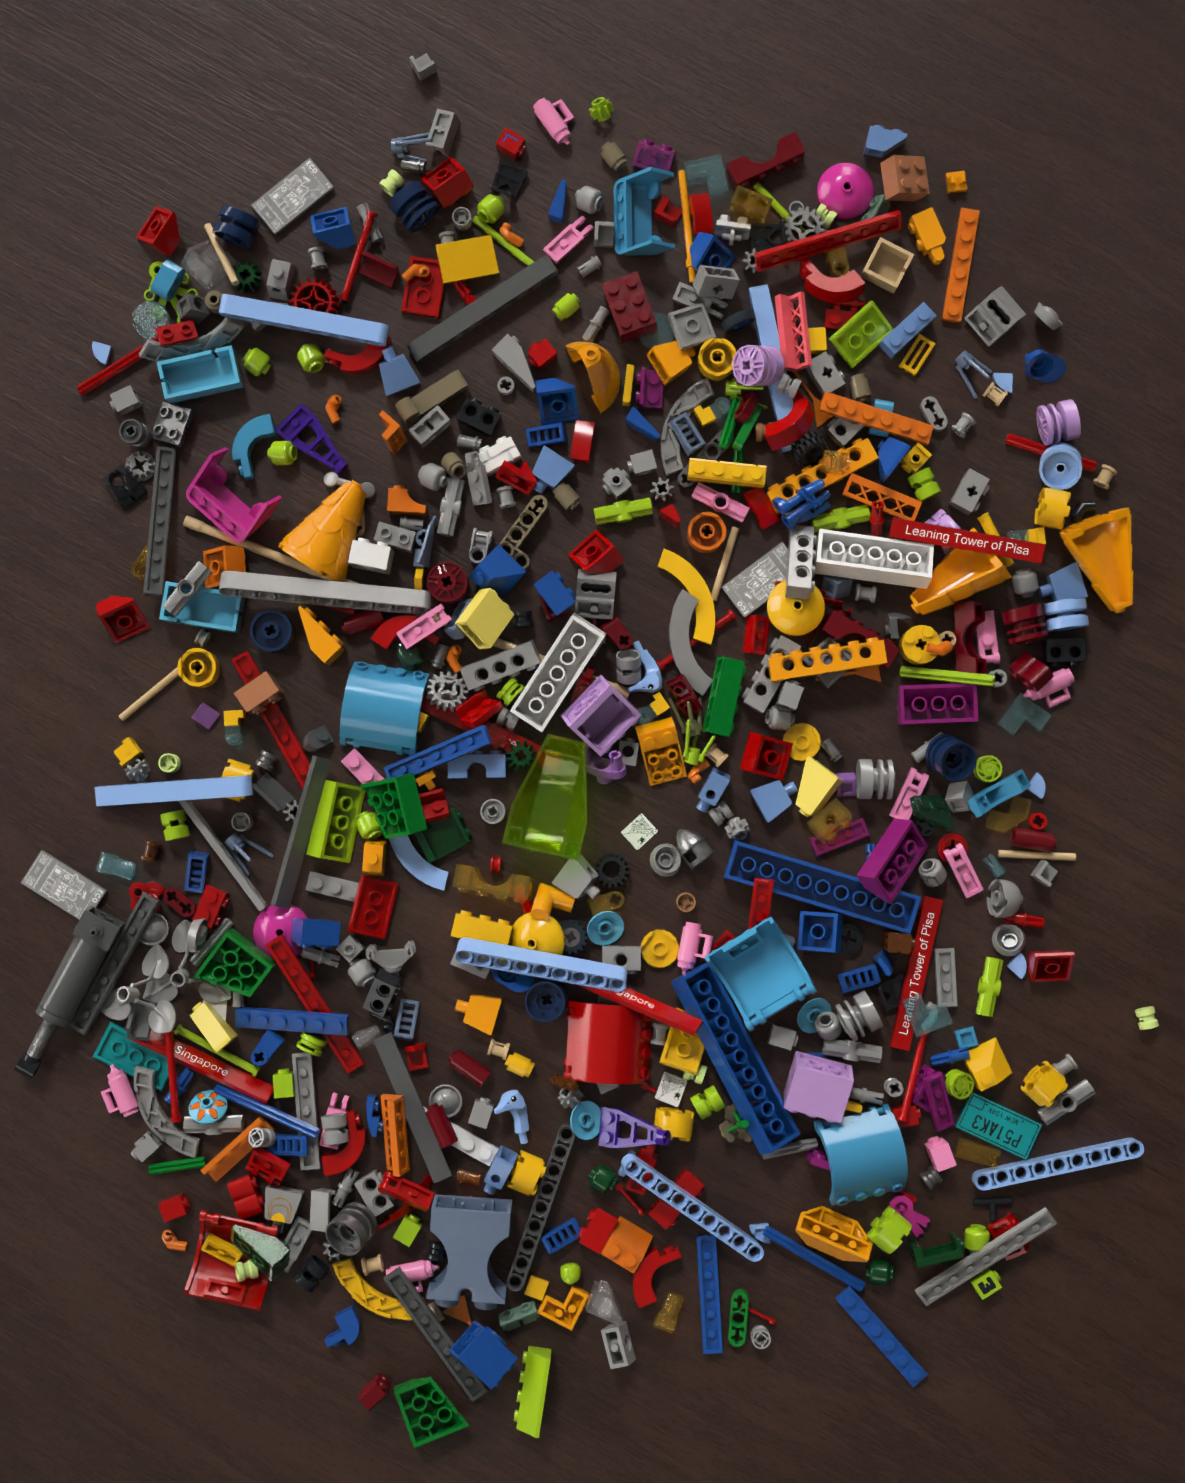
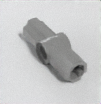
(450, 507)
(178, 598)
(852, 1050)
(1076, 1094)
(227, 1123)

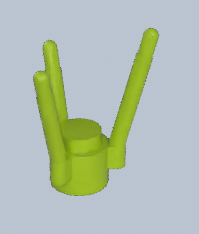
(733, 388)
(692, 754)

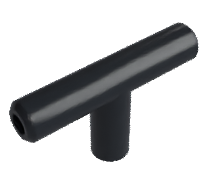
(992, 1203)

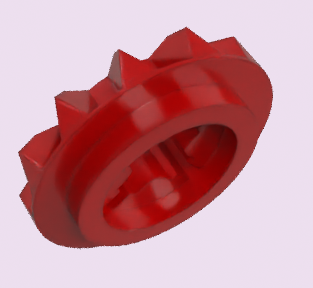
(946, 841)

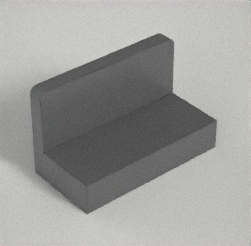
(273, 792)
(137, 1023)

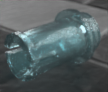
(995, 866)

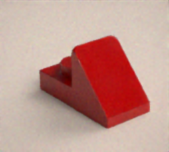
(519, 478)

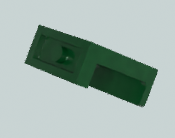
(444, 836)
(937, 1253)

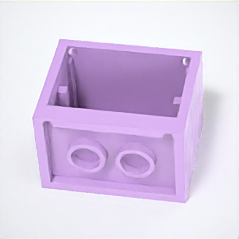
(600, 715)
(818, 1087)

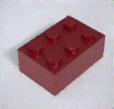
(629, 307)

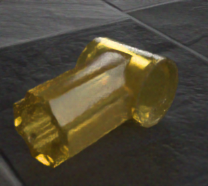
(667, 1316)

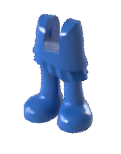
(805, 493)

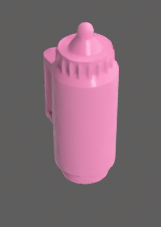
(552, 120)
(1061, 680)
(690, 945)
(121, 1091)
(417, 1271)

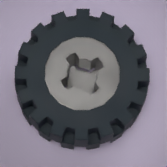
(576, 935)

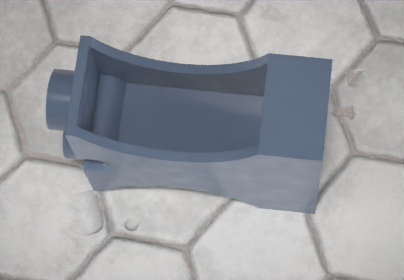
(469, 1233)

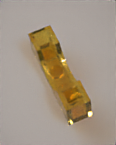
(470, 878)

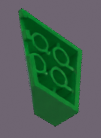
(396, 805)
(236, 965)
(427, 1411)

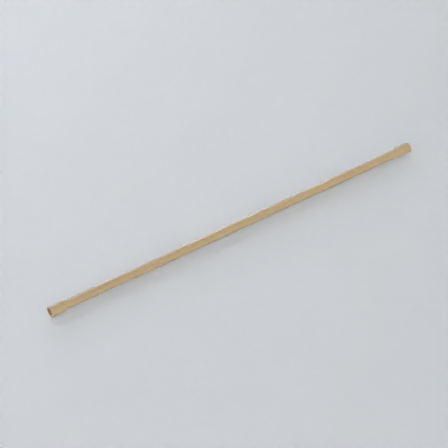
(200, 526)

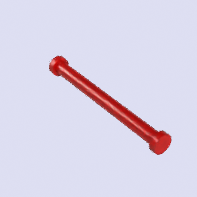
(358, 256)
(718, 624)
(172, 1077)
(913, 1078)

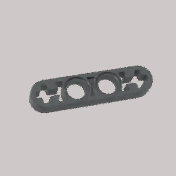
(703, 455)

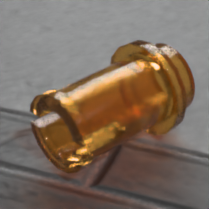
(468, 1177)

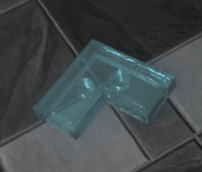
(712, 170)
(1023, 710)
(923, 1020)

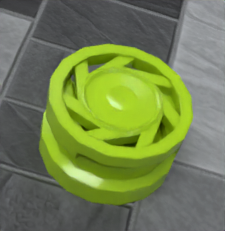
(508, 689)
(988, 768)
(311, 1044)
(959, 1083)

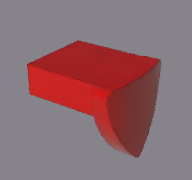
(416, 1056)

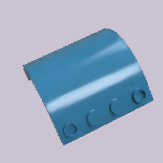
(382, 708)
(761, 972)
(864, 1155)

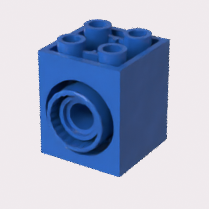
(484, 1354)

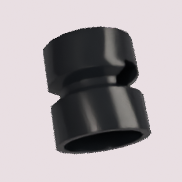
(317, 1269)

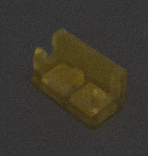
(977, 1152)

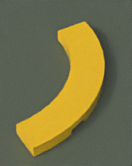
(697, 588)
(366, 1294)

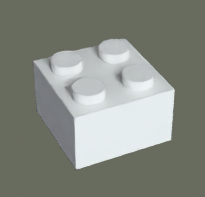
(371, 556)

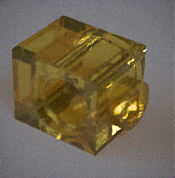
(834, 462)

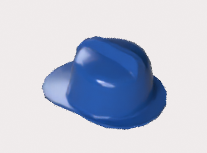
(1044, 366)
(513, 981)

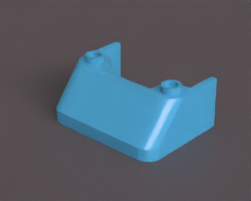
(634, 213)

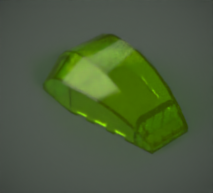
(551, 802)

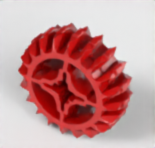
(314, 287)

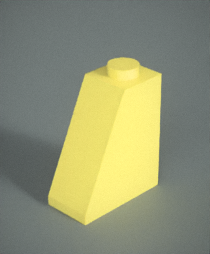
(816, 787)
(212, 1026)

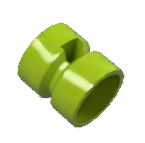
(924, 484)
(178, 831)
(707, 1102)

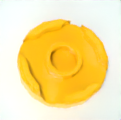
(805, 741)
(659, 948)

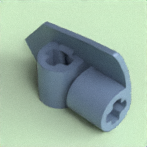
(422, 556)

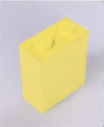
(485, 618)

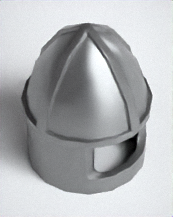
(692, 847)

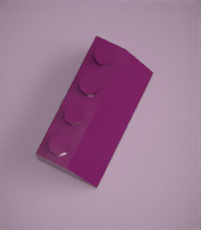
(937, 704)
(892, 860)

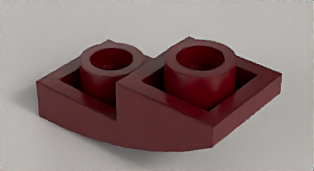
(684, 692)

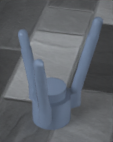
(400, 145)
(967, 360)
(236, 844)

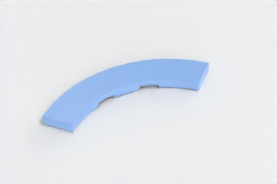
(417, 864)

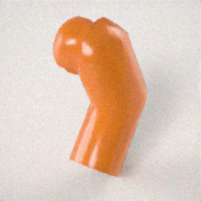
(506, 232)
(416, 270)
(332, 407)
(940, 649)
(452, 658)
(696, 770)
(172, 1243)

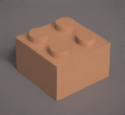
(904, 178)
(259, 693)

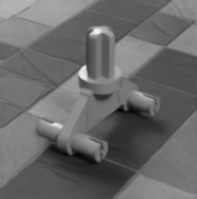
(391, 959)

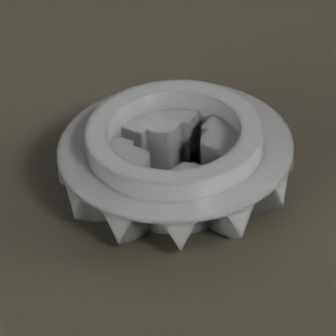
(149, 466)

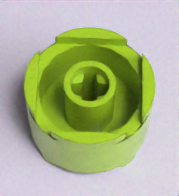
(889, 1230)

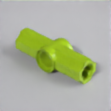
(623, 511)
(841, 518)
(989, 986)

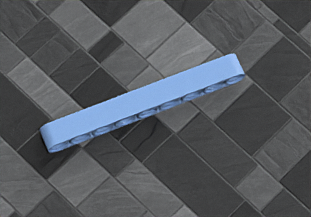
(304, 320)
(768, 336)
(174, 790)
(541, 964)
(1066, 1163)
(688, 1200)

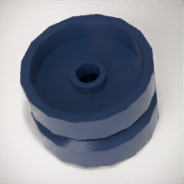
(236, 227)
(261, 631)

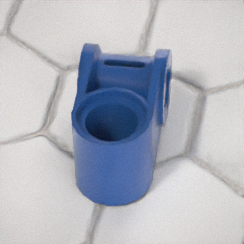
(269, 1045)

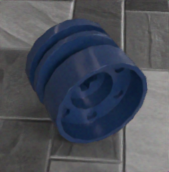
(414, 206)
(951, 757)
(535, 1000)

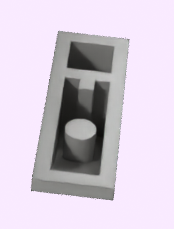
(512, 357)

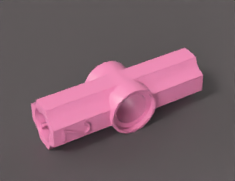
(708, 496)

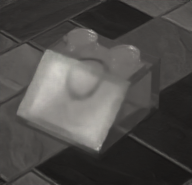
(204, 264)
(604, 1303)

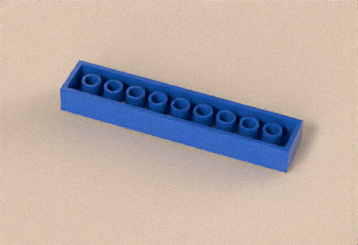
(820, 886)
(736, 1058)

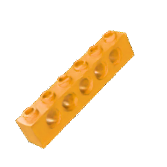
(861, 447)
(876, 657)

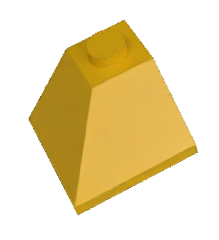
(987, 1064)

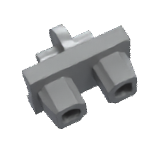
(732, 230)

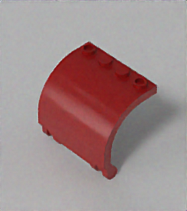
(607, 1044)
(216, 1279)

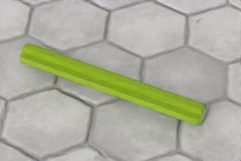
(947, 676)

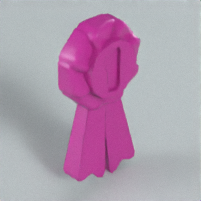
(904, 1207)

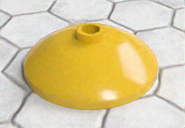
(792, 620)
(546, 934)

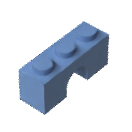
(907, 330)
(493, 762)

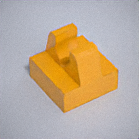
(956, 182)
(426, 778)

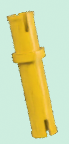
(989, 528)

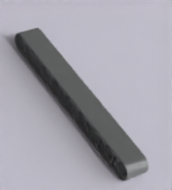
(482, 309)
(540, 1216)

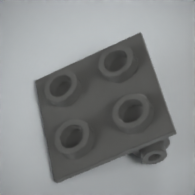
(171, 424)

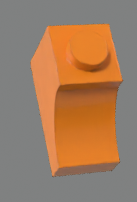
(401, 503)

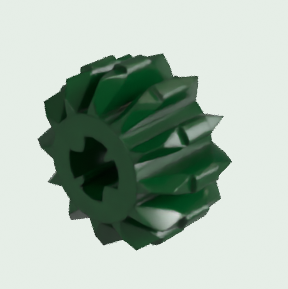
(251, 281)
(526, 752)

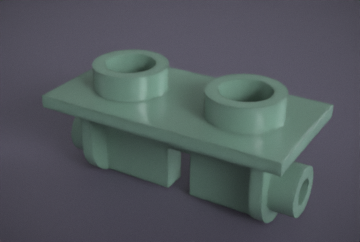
(878, 206)
(510, 1318)

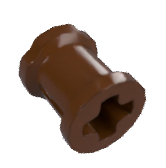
(155, 846)

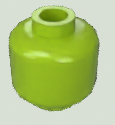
(490, 208)
(311, 358)
(256, 362)
(282, 453)
(368, 826)
(976, 1237)

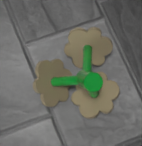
(728, 1129)

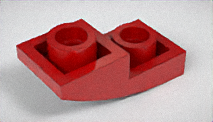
(702, 213)
(582, 441)
(762, 507)

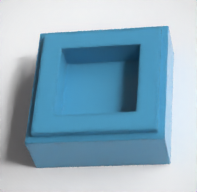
(966, 1037)

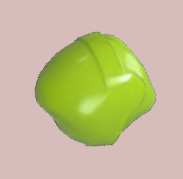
(570, 1273)

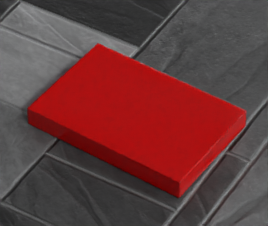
(424, 294)
(372, 907)

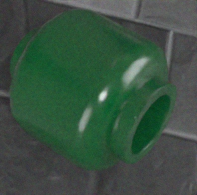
(602, 1179)
(880, 1272)

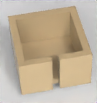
(887, 265)

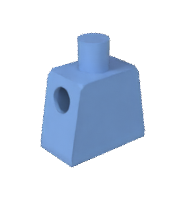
(396, 372)
(550, 470)
(1064, 584)
(717, 782)
(773, 798)
(499, 1169)

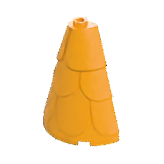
(601, 370)
(327, 533)
(1105, 555)
(957, 578)

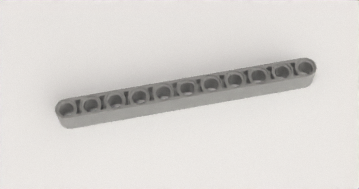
(325, 593)

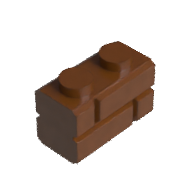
(897, 942)

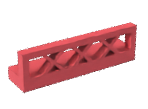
(790, 333)

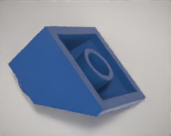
(334, 228)
(710, 251)
(556, 401)
(890, 454)
(497, 572)

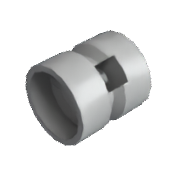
(628, 666)
(493, 811)
(335, 1128)

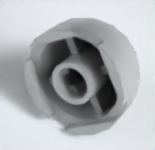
(1004, 898)

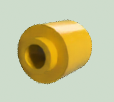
(519, 1064)

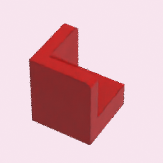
(667, 212)

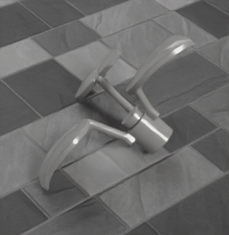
(167, 986)
(118, 1004)

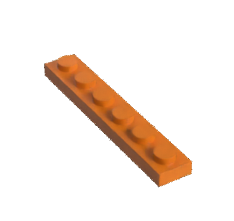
(960, 265)
(876, 418)

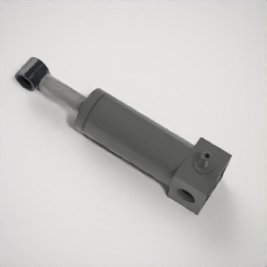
(92, 940)

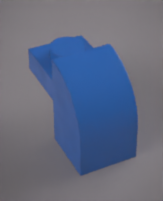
(349, 1324)

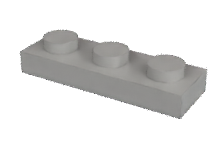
(332, 886)
(945, 977)

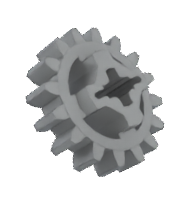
(805, 219)
(446, 691)

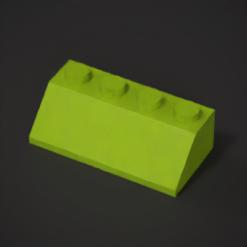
(334, 822)
(533, 1390)

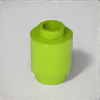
(566, 306)

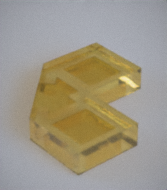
(1017, 813)

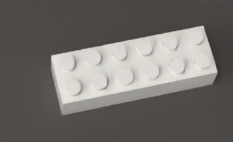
(874, 559)
(558, 672)

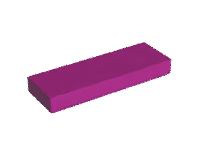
(854, 832)
(938, 1101)

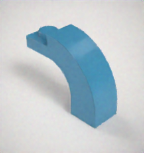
(245, 440)
(998, 792)

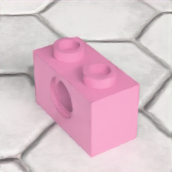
(939, 1153)

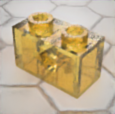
(750, 204)
(833, 811)

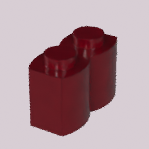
(1030, 672)
(375, 1391)

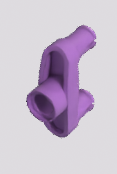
(603, 768)

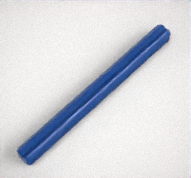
(267, 1111)
(813, 1258)

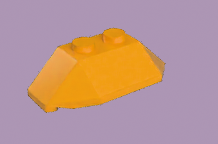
(834, 1234)

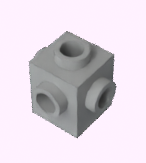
(616, 489)

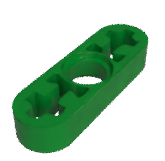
(746, 428)
(742, 1325)

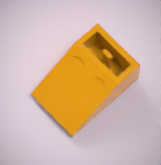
(324, 645)
(661, 751)

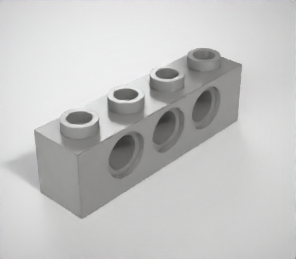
(800, 562)
(475, 681)
(750, 696)

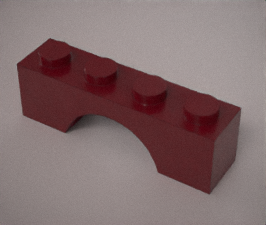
(744, 171)
(967, 618)
(839, 625)

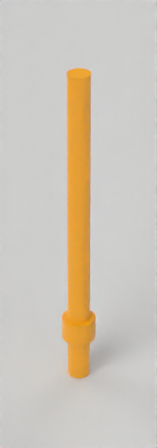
(686, 223)

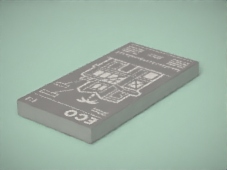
(292, 196)
(756, 582)
(62, 885)

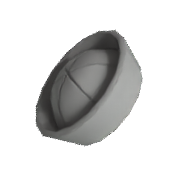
(1048, 316)
(666, 860)
(156, 931)
(197, 934)
(1008, 939)
(448, 1097)

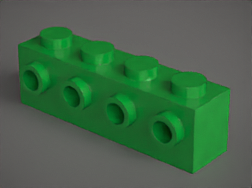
(724, 696)

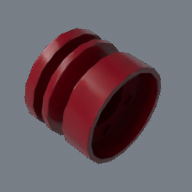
(452, 593)
(1025, 624)

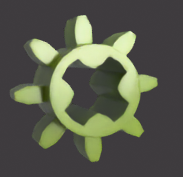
(601, 109)

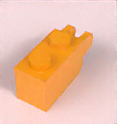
(928, 235)

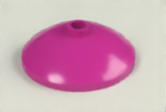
(846, 203)
(273, 919)

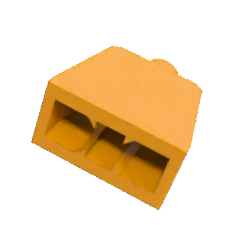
(670, 361)
(374, 857)
(480, 1012)

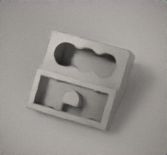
(995, 327)
(593, 600)

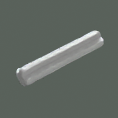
(211, 942)
(793, 1147)

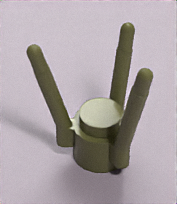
(696, 726)

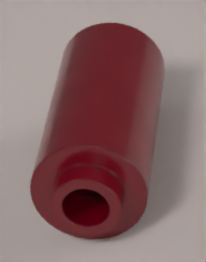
(362, 622)
(1033, 839)
(469, 1067)
(441, 1125)

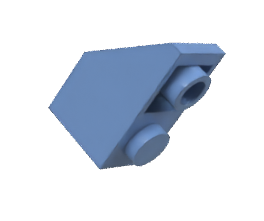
(883, 141)

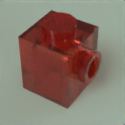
(498, 737)

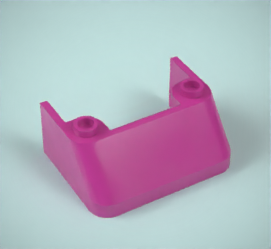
(223, 506)

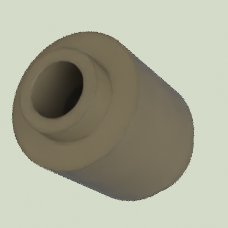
(613, 156)
(210, 298)
(859, 388)
(453, 465)
(566, 496)

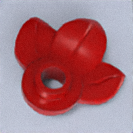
(153, 888)

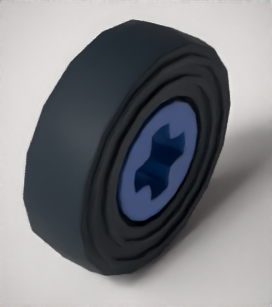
(738, 321)

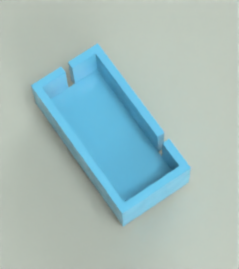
(200, 374)
(206, 609)

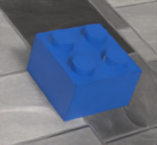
(554, 592)
(315, 932)
(820, 932)

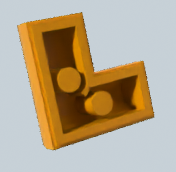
(549, 897)
(565, 1313)

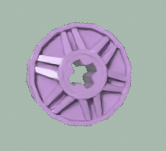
(758, 365)
(1058, 422)

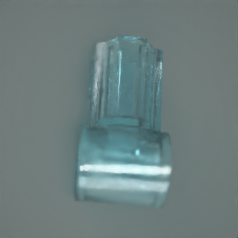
(111, 864)

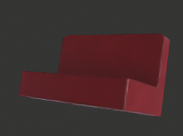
(378, 270)

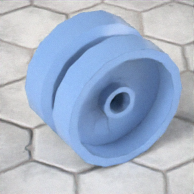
(1064, 455)
(1065, 612)

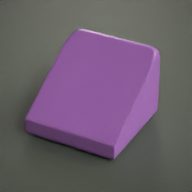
(206, 715)
(848, 786)

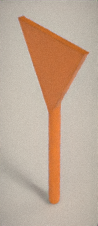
(819, 416)
(867, 672)
(460, 1311)

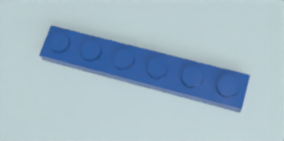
(441, 753)
(292, 1020)
(709, 1294)
(881, 1336)

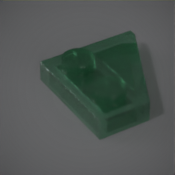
(933, 810)

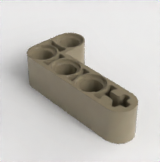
(437, 394)
(525, 529)

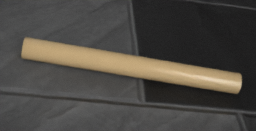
(221, 254)
(724, 563)
(149, 694)
(1036, 855)

